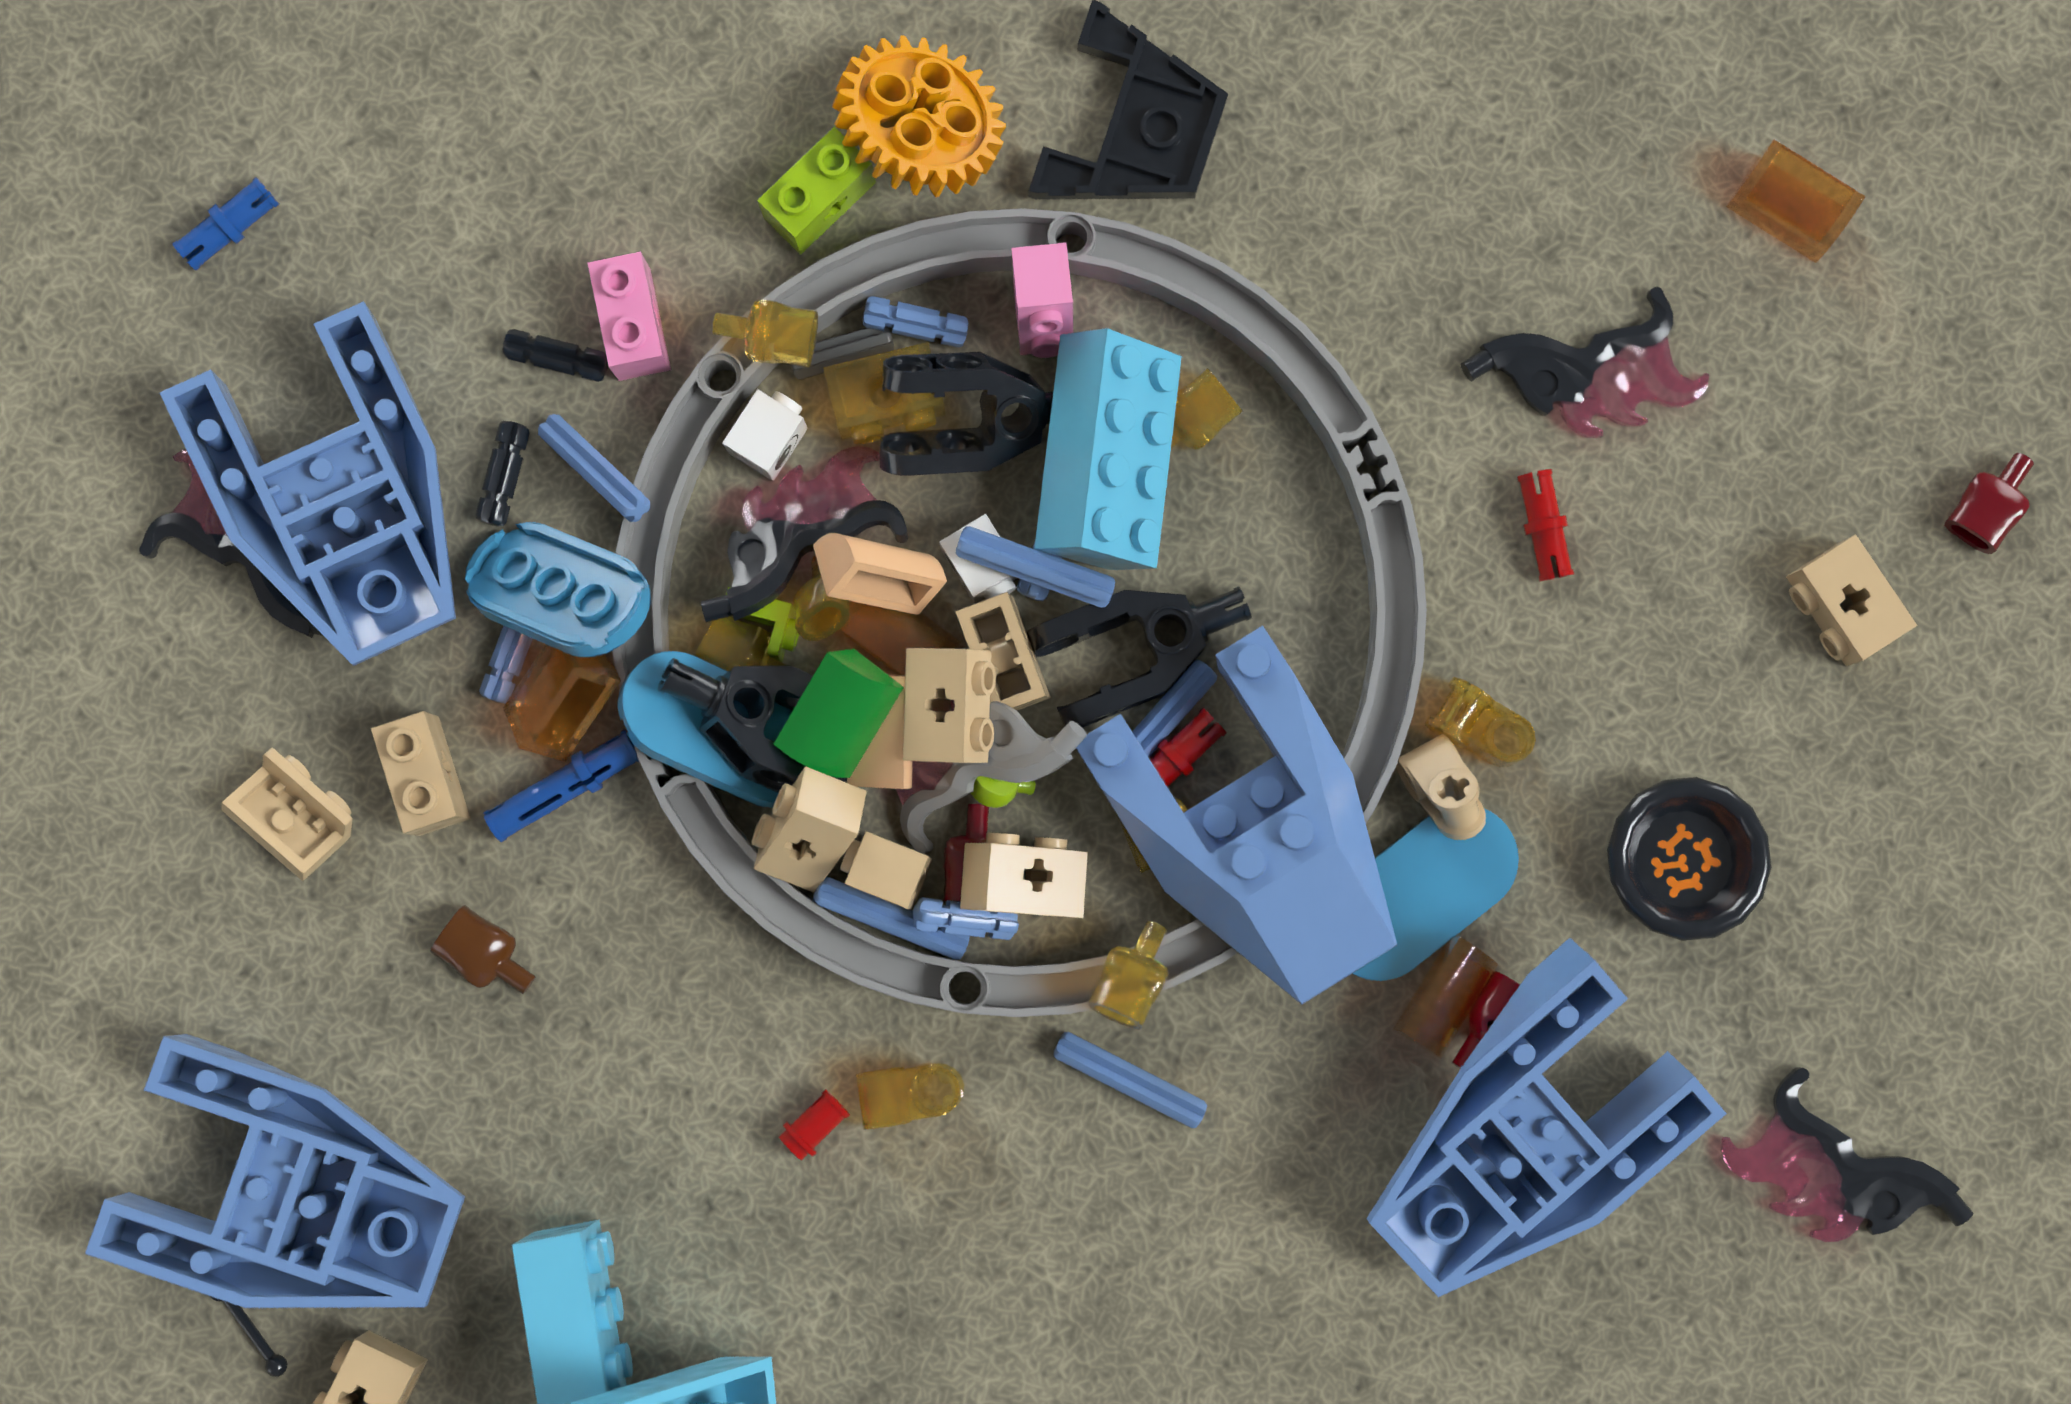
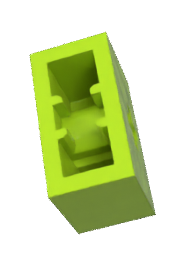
(816, 191)

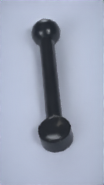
(275, 1363)

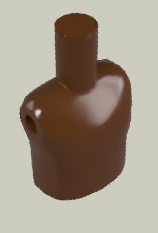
(480, 951)

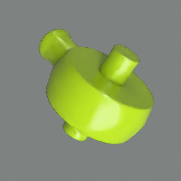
(999, 793)

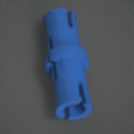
(225, 224)

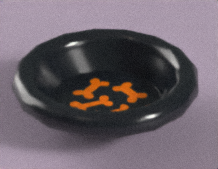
(1689, 858)

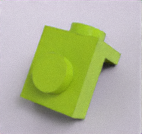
(784, 634)

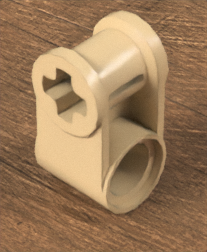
(1443, 788)

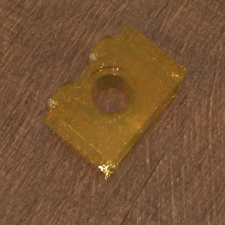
(851, 394)

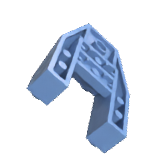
(345, 521)
(1276, 855)
(1510, 1160)
(314, 1207)

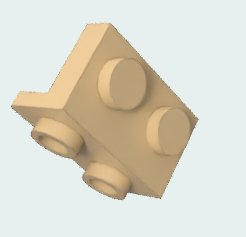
(290, 814)

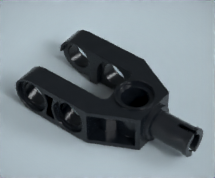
(964, 448)
(1149, 610)
(737, 737)

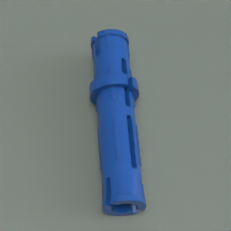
(580, 775)

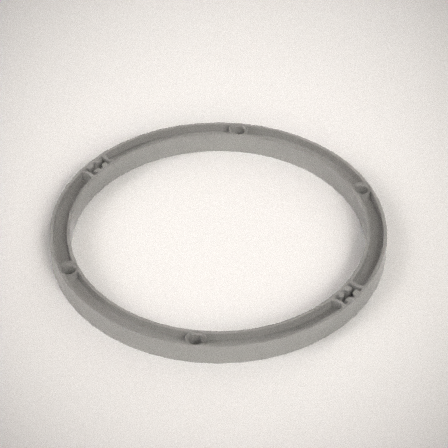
(1114, 254)

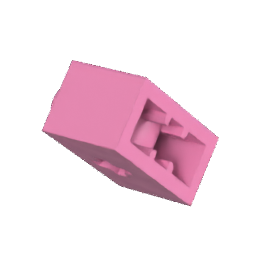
(1042, 297)
(629, 316)

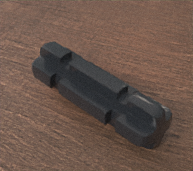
(555, 355)
(502, 473)

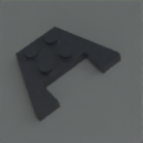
(1156, 130)

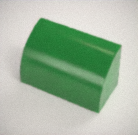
(838, 714)

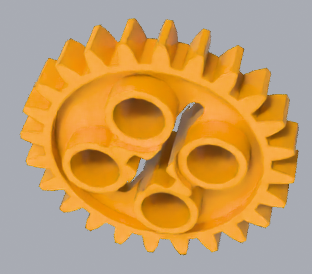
(918, 116)

